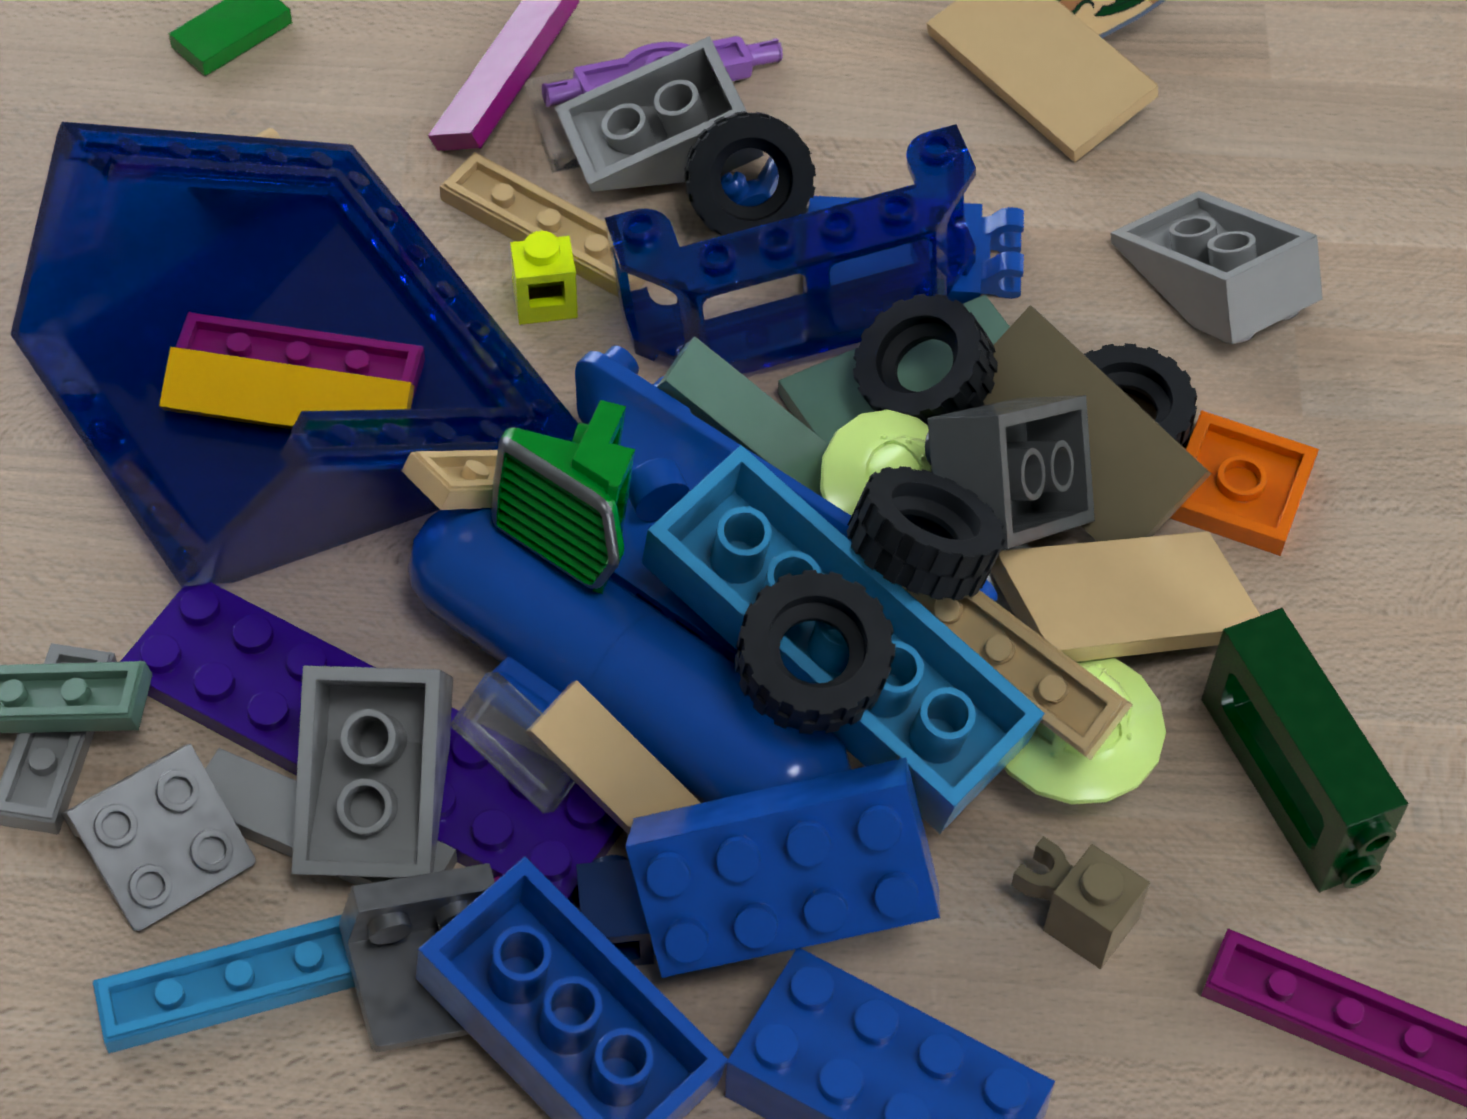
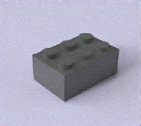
(1021, 460)

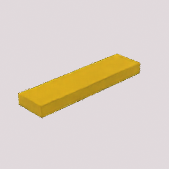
(268, 390)

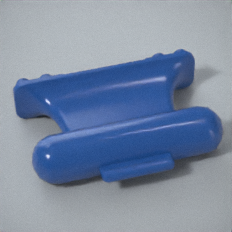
(637, 641)

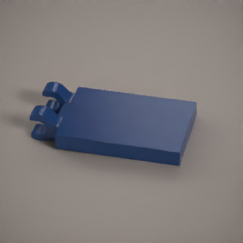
(989, 276)

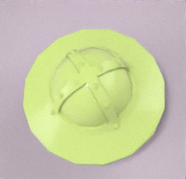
(866, 447)
(1120, 765)

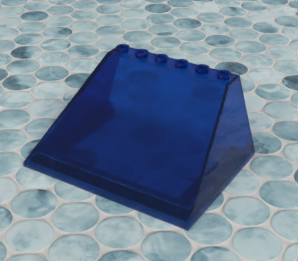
(267, 234)

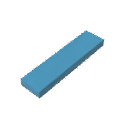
(222, 984)

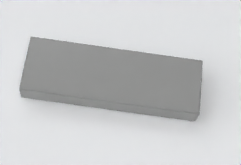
(46, 764)

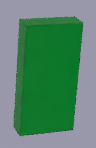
(228, 31)

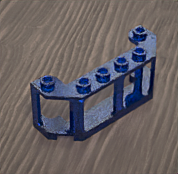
(808, 244)

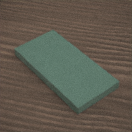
(829, 396)

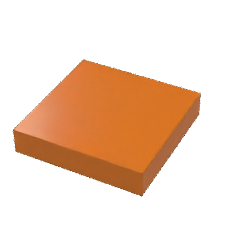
(1252, 482)

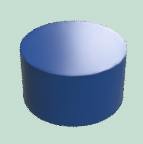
(656, 488)

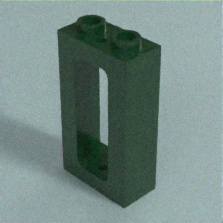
(1303, 751)

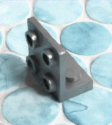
(161, 837)
(382, 936)

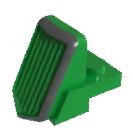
(567, 495)

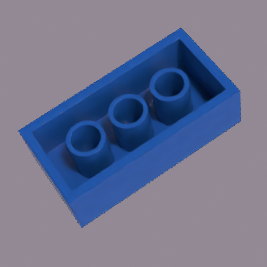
(783, 868)
(565, 1007)
(854, 1052)

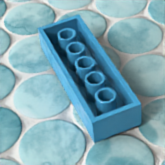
(941, 698)

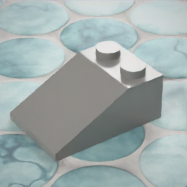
(647, 120)
(1224, 264)
(370, 770)

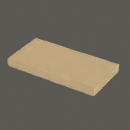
(1046, 68)
(1125, 594)

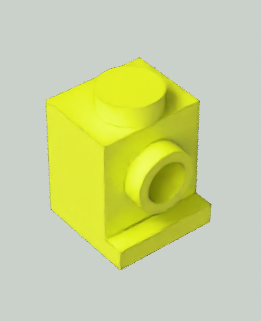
(544, 262)

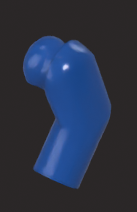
(752, 191)

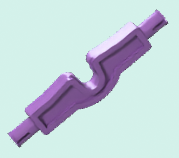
(733, 51)

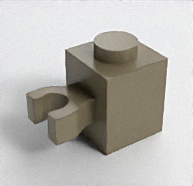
(1090, 902)

